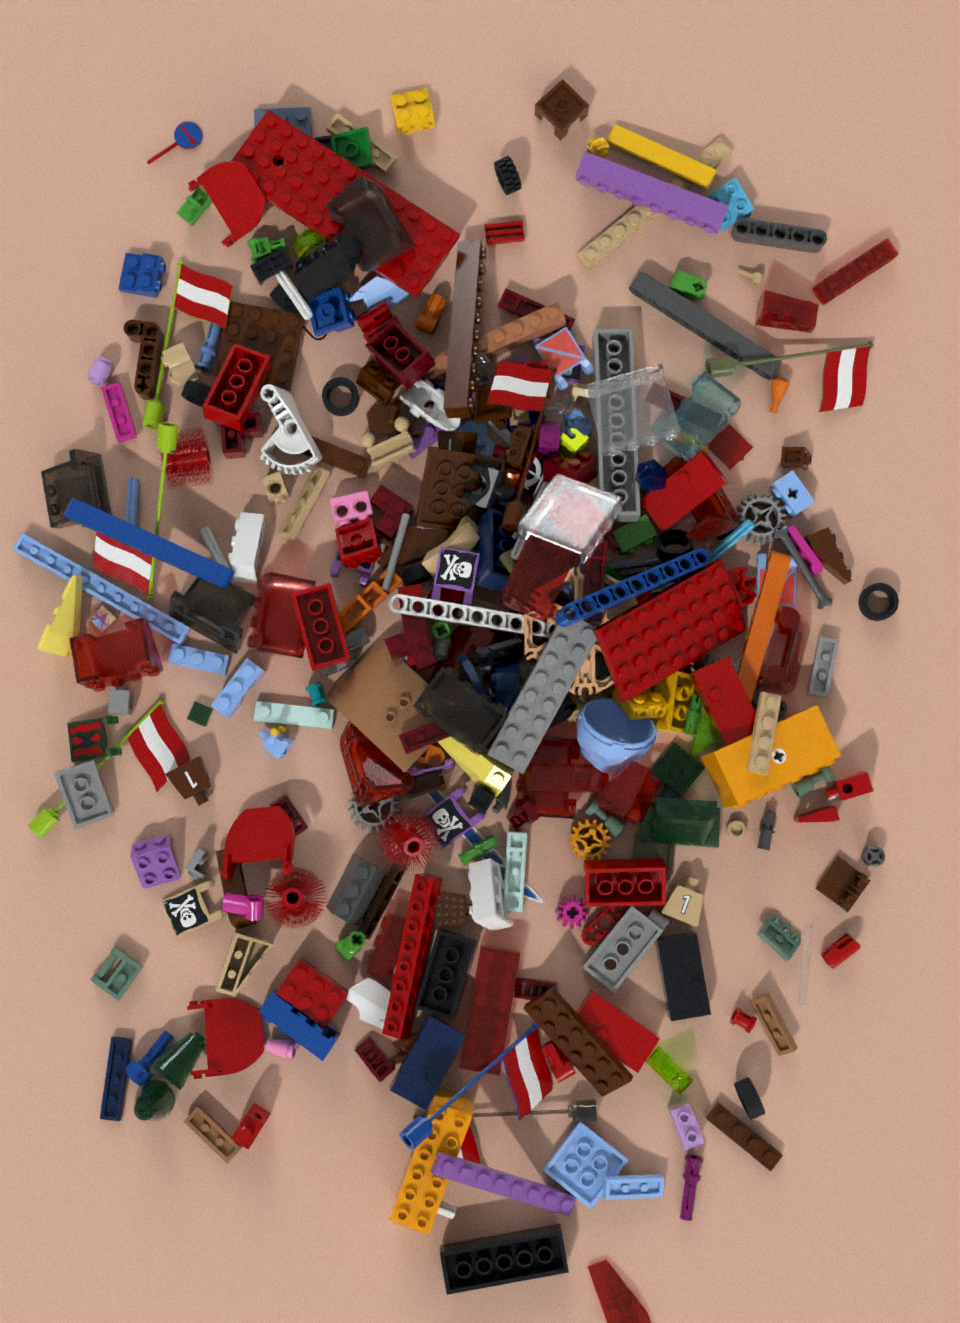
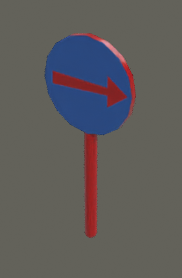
(187, 135)

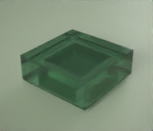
(200, 714)

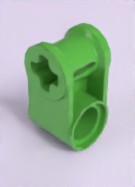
(686, 284)

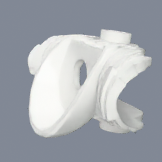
(419, 395)

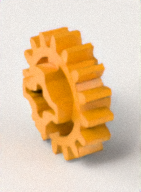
(591, 831)

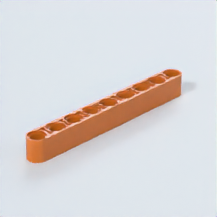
(762, 620)

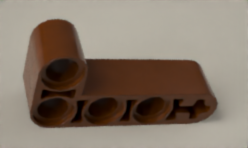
(144, 361)
(237, 886)

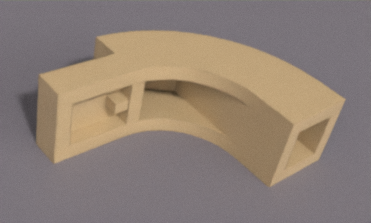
(462, 539)

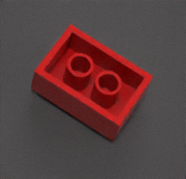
(312, 992)

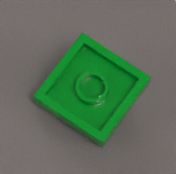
(354, 147)

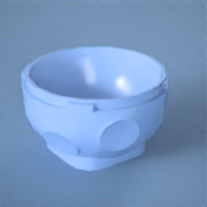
(609, 736)

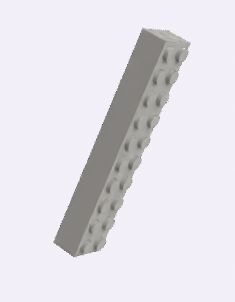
(616, 474)

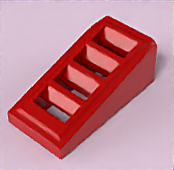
(824, 814)

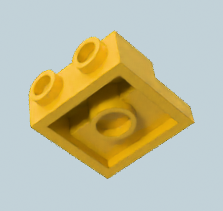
(412, 111)
(643, 706)

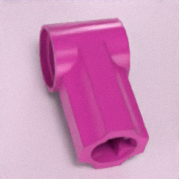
(250, 905)

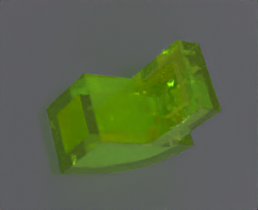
(306, 242)

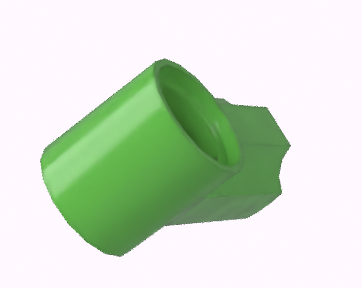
(351, 944)

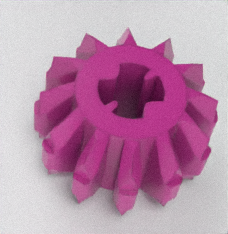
(576, 917)

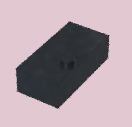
(446, 974)
(682, 976)

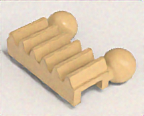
(392, 448)

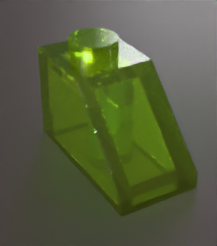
(704, 737)
(669, 1070)

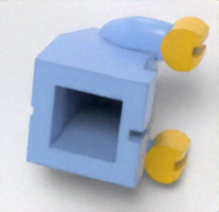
(275, 741)

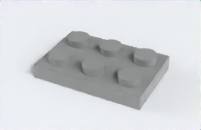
(83, 794)

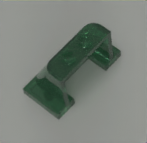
(681, 823)

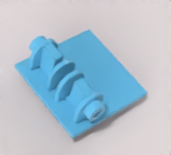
(737, 201)

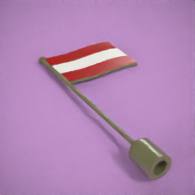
(842, 373)

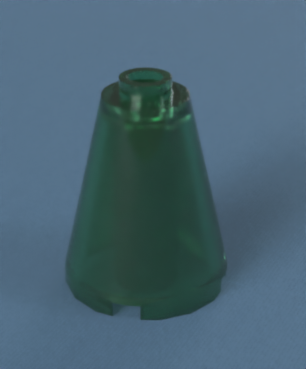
(180, 1059)
(154, 1101)

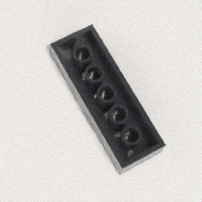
(503, 1259)

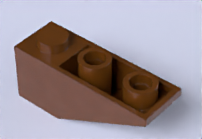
(830, 556)

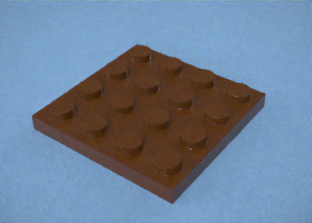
(267, 332)
(444, 479)

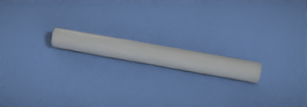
(396, 551)

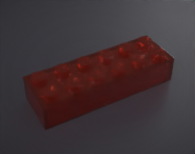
(489, 1008)

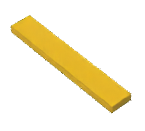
(661, 156)

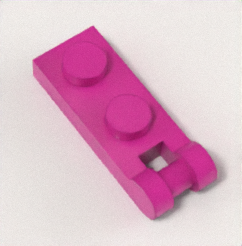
(805, 551)

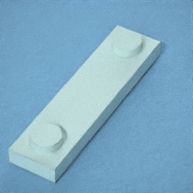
(294, 715)
(515, 870)

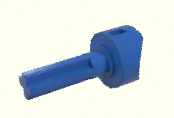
(138, 1070)

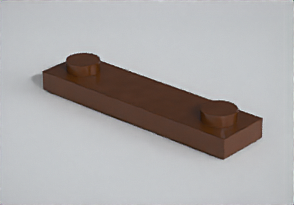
(341, 458)

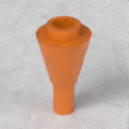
(778, 389)

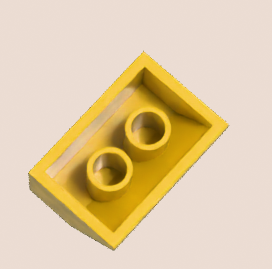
(677, 692)

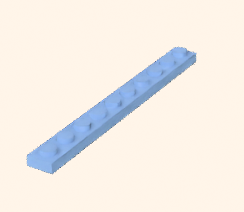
(102, 588)

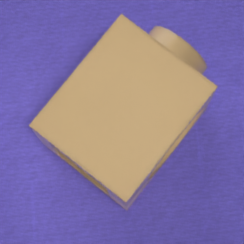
(271, 481)

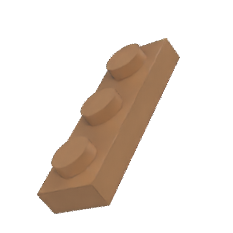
(773, 1024)
(212, 1134)

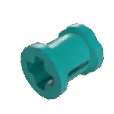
(316, 694)

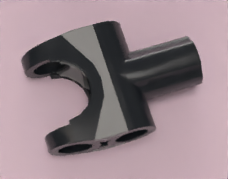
(492, 487)

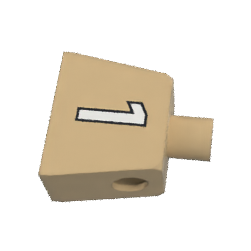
(684, 902)

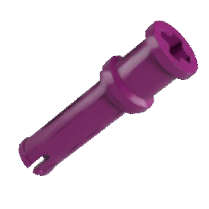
(690, 1176)

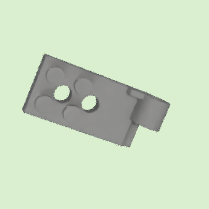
(637, 933)

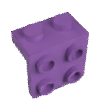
(155, 861)

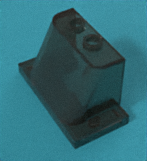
(77, 479)
(213, 611)

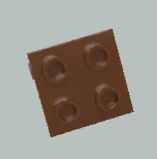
(843, 884)

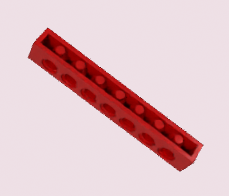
(412, 955)

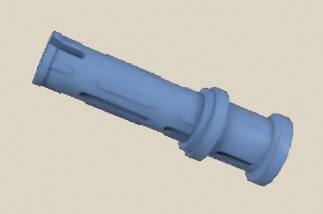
(209, 351)

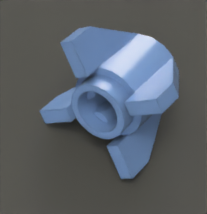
(576, 420)

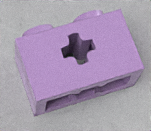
(686, 1124)

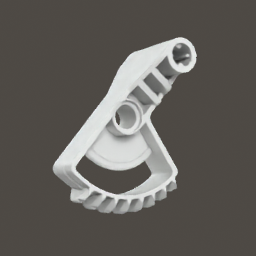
(287, 415)

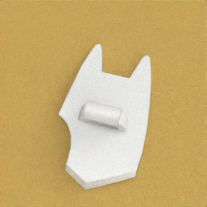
(371, 1001)

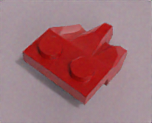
(742, 585)

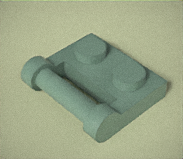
(122, 976)

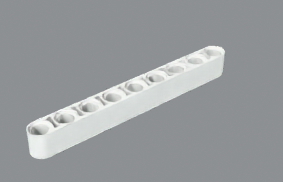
(466, 618)

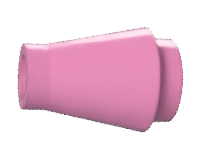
(282, 1047)

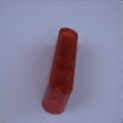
(855, 271)

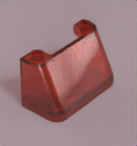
(538, 578)
(463, 639)
(785, 676)
(369, 770)

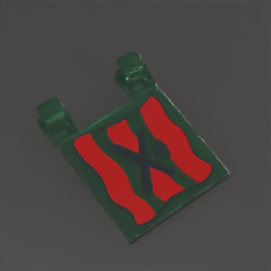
(89, 739)

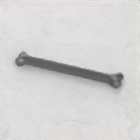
(783, 535)

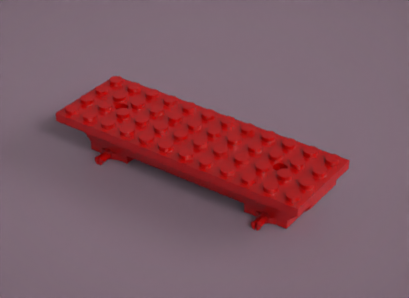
(306, 175)

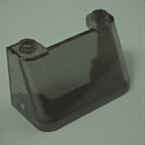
(373, 220)

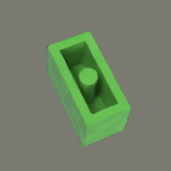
(634, 535)

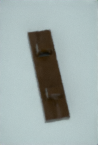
(381, 900)

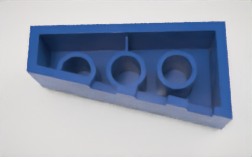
(298, 1026)

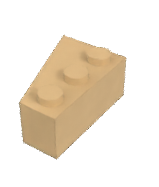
(241, 960)

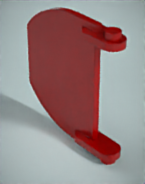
(234, 196)
(260, 836)
(232, 1036)

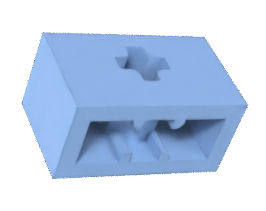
(791, 484)

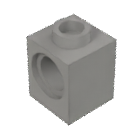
(120, 701)

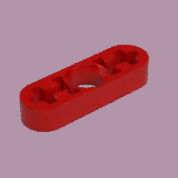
(598, 937)

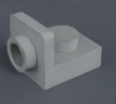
(198, 859)

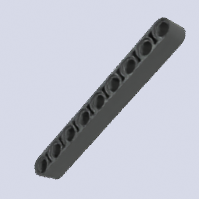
(703, 324)

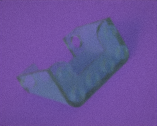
(702, 416)

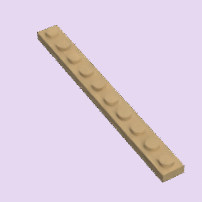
(641, 215)

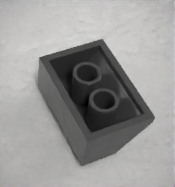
(355, 890)

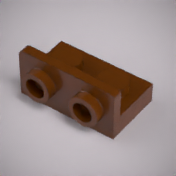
(377, 382)

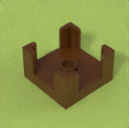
(561, 108)

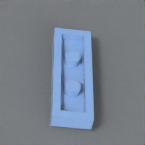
(198, 659)
(633, 1186)

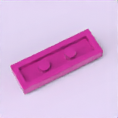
(119, 412)

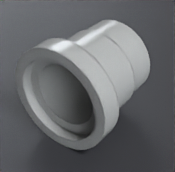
(441, 648)

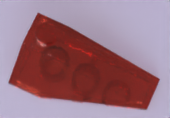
(615, 1297)

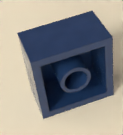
(505, 682)

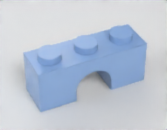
(242, 681)

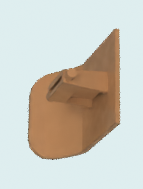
(379, 701)

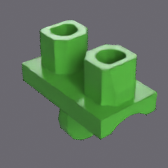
(194, 206)

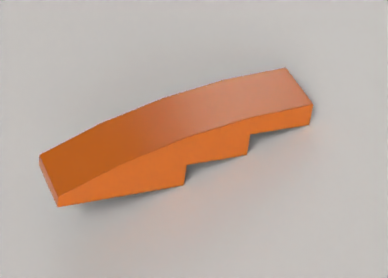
(367, 601)

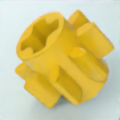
(598, 147)

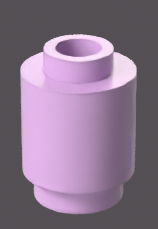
(100, 371)

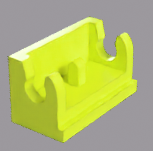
(570, 447)

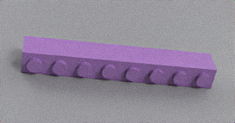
(651, 193)

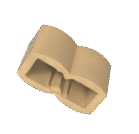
(180, 364)

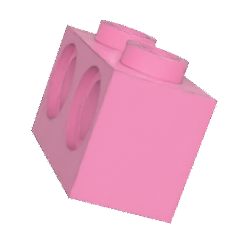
(351, 502)

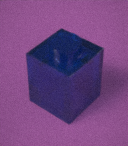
(651, 475)

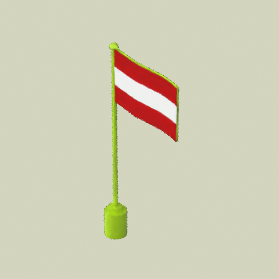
(202, 299)
(126, 562)
(155, 747)

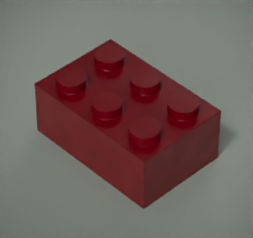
(400, 354)

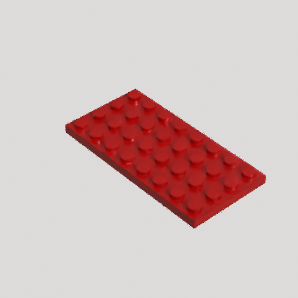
(670, 630)

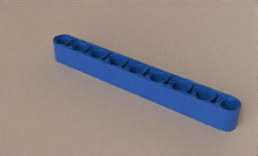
(149, 543)
(627, 592)

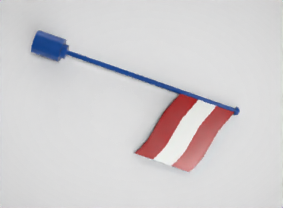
(525, 1073)

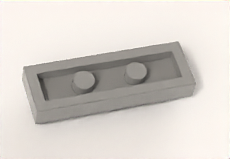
(823, 667)

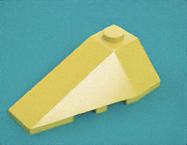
(66, 621)
(483, 769)

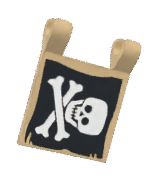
(189, 911)

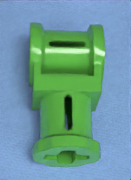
(265, 247)
(444, 628)

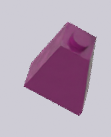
(548, 438)

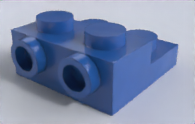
(142, 274)
(331, 312)

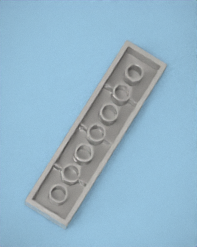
(542, 694)

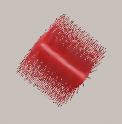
(188, 458)
(407, 838)
(288, 906)

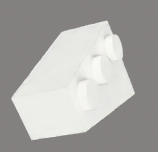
(247, 547)
(487, 895)

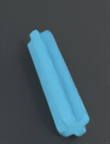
(731, 539)

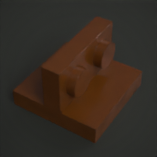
(495, 413)

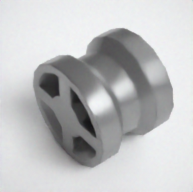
(876, 853)

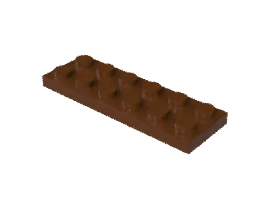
(578, 1042)

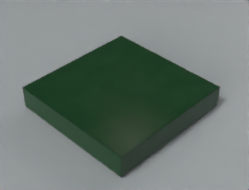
(677, 769)

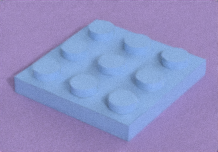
(583, 1163)

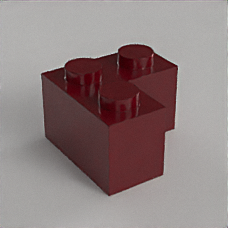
(234, 441)
(580, 467)
(393, 508)
(412, 642)

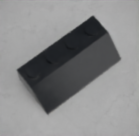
(327, 264)

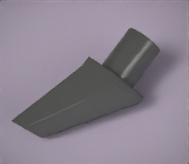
(502, 799)

